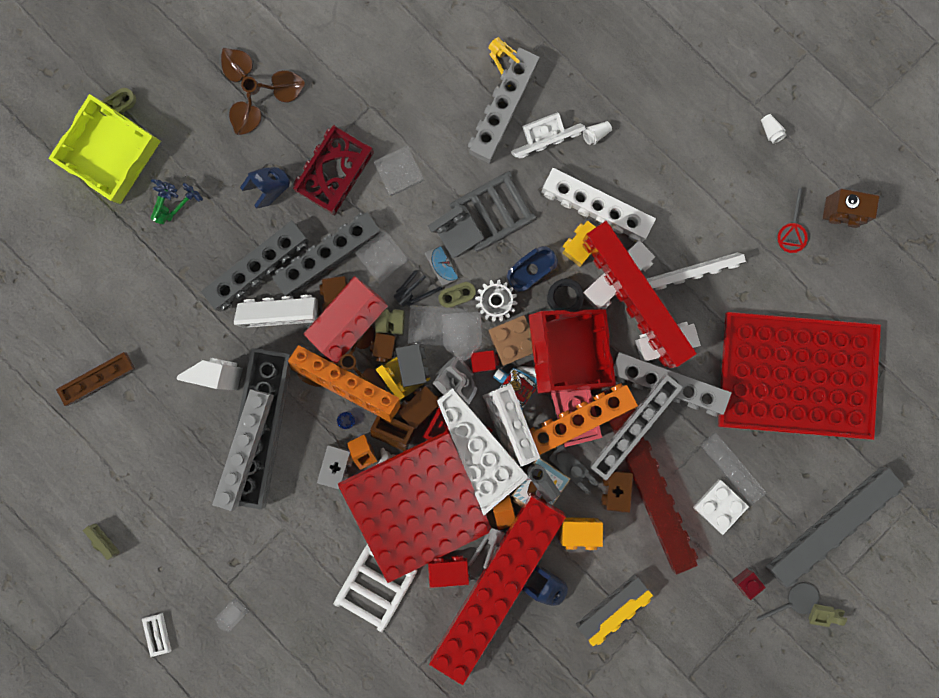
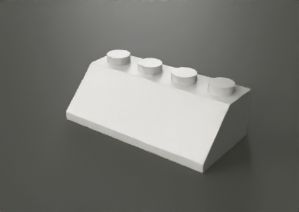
(276, 312)
(213, 374)

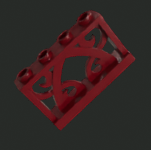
(358, 161)

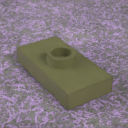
(101, 541)

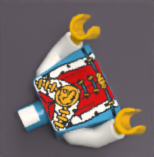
(522, 380)

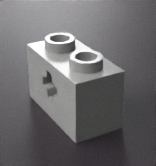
(327, 473)

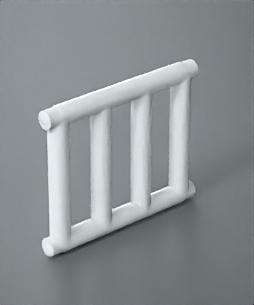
(390, 606)

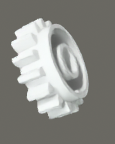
(500, 291)

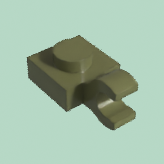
(826, 615)

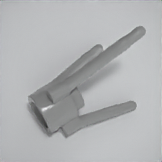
(495, 538)

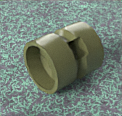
(390, 321)

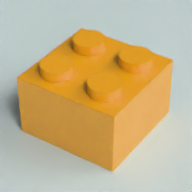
(581, 532)

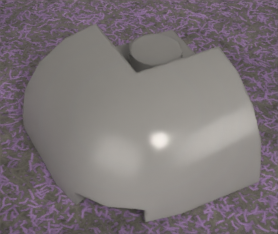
(458, 376)

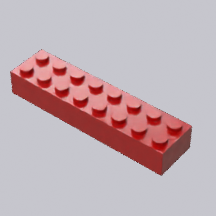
(638, 296)

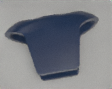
(271, 188)
(542, 257)
(552, 586)

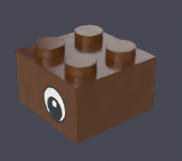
(850, 208)

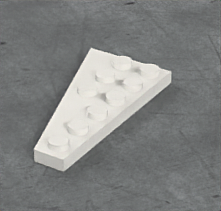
(485, 460)

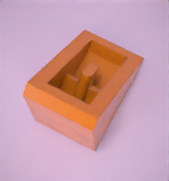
(504, 513)

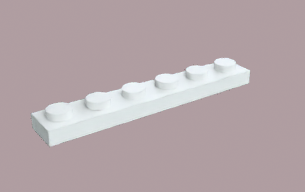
(696, 271)

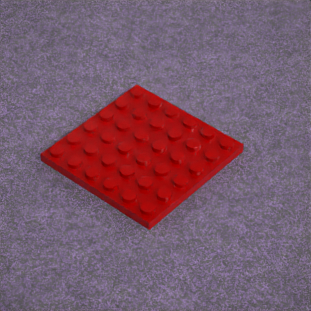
(415, 506)

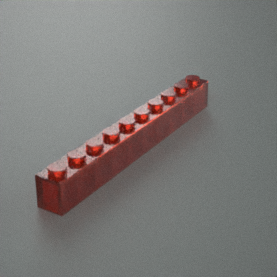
(656, 499)

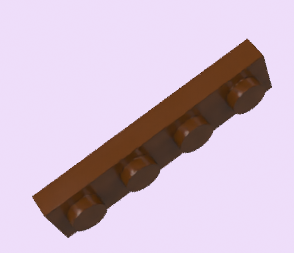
(95, 379)

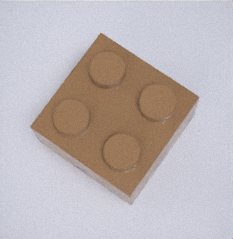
(512, 340)

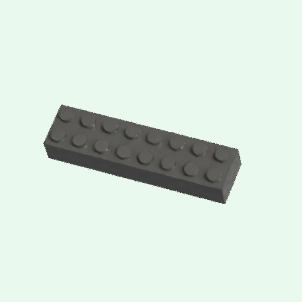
(269, 374)

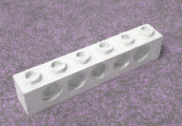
(575, 187)

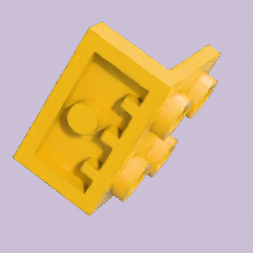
(392, 377)

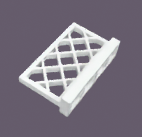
(511, 425)

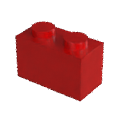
(448, 572)

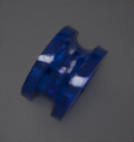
(340, 422)

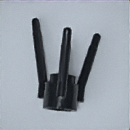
(404, 295)

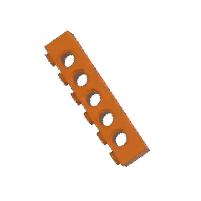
(344, 383)
(626, 403)

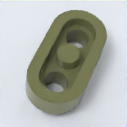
(117, 100)
(457, 295)

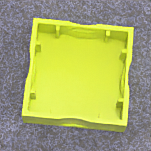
(104, 149)

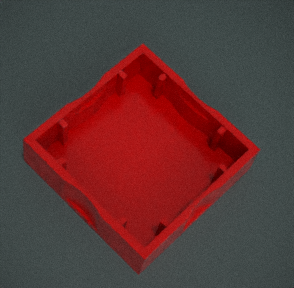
(571, 350)

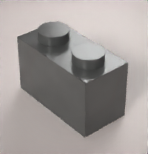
(411, 365)

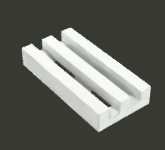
(165, 639)

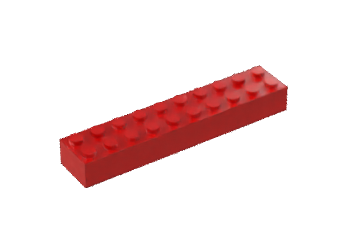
(497, 588)

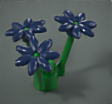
(166, 190)

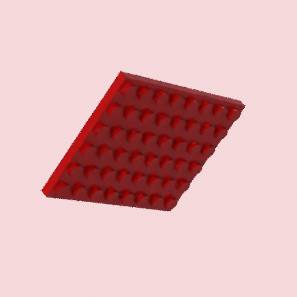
(800, 375)

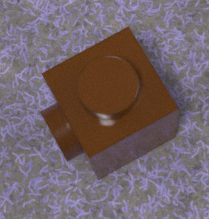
(383, 347)

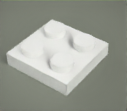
(720, 507)

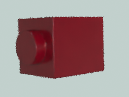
(748, 584)

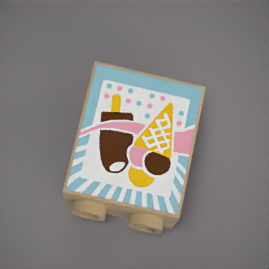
(523, 491)

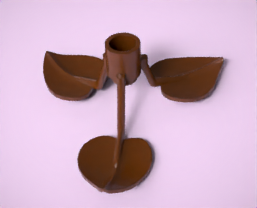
(243, 115)
(348, 362)

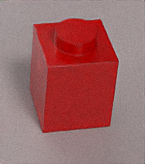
(484, 361)

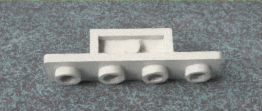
(545, 132)

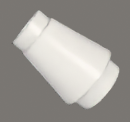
(774, 130)
(596, 132)

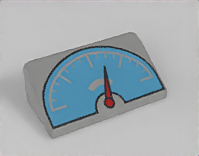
(441, 266)

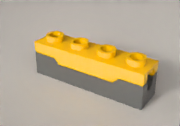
(614, 610)

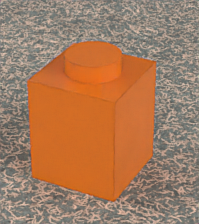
(362, 452)

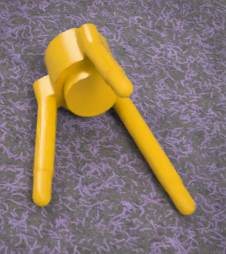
(499, 49)

